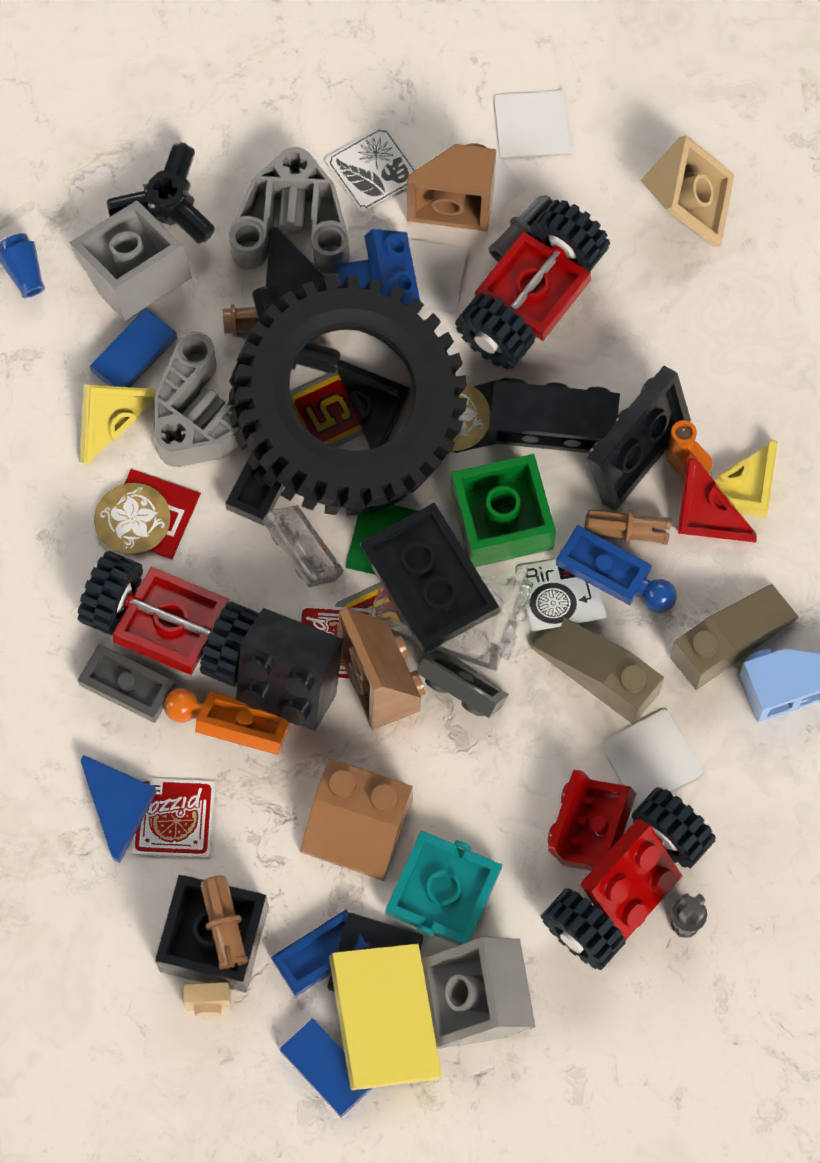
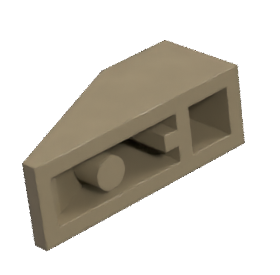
(730, 635)
(601, 668)

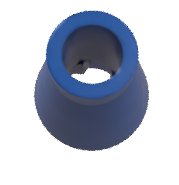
(21, 263)

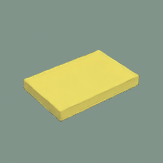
(384, 1016)

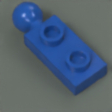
(392, 262)
(614, 571)

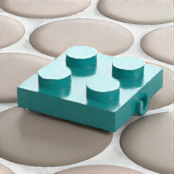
(443, 889)

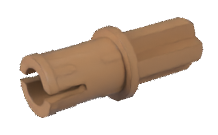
(627, 526)
(223, 922)

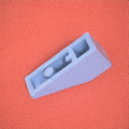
(780, 681)

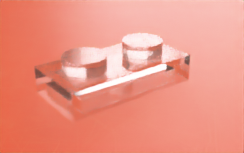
(302, 546)

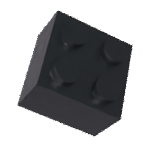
(289, 669)
(189, 947)

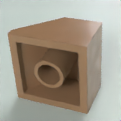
(454, 188)
(356, 819)

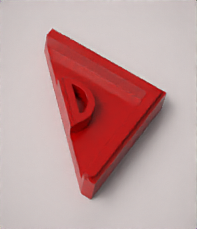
(708, 510)

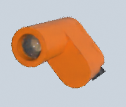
(683, 443)

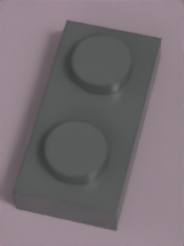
(451, 677)
(126, 683)

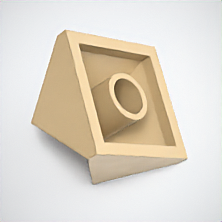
(692, 188)

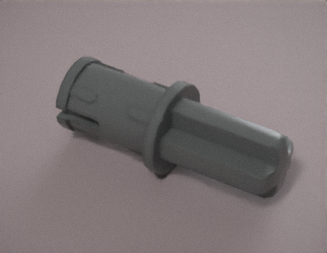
(518, 226)
(688, 915)

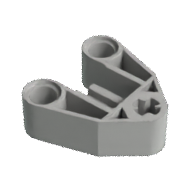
(278, 183)
(174, 394)

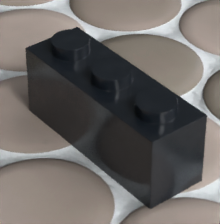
(550, 415)

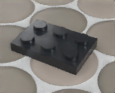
(637, 438)
(429, 577)

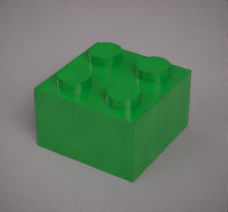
(502, 510)

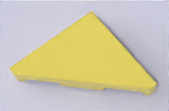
(107, 414)
(750, 481)

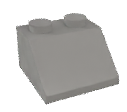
(132, 260)
(478, 992)

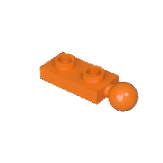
(228, 720)

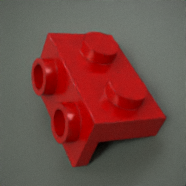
(589, 820)

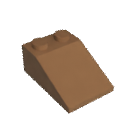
(378, 668)

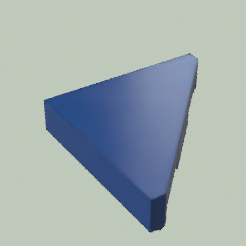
(119, 803)

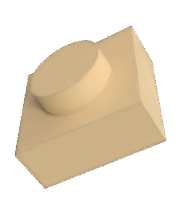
(207, 998)

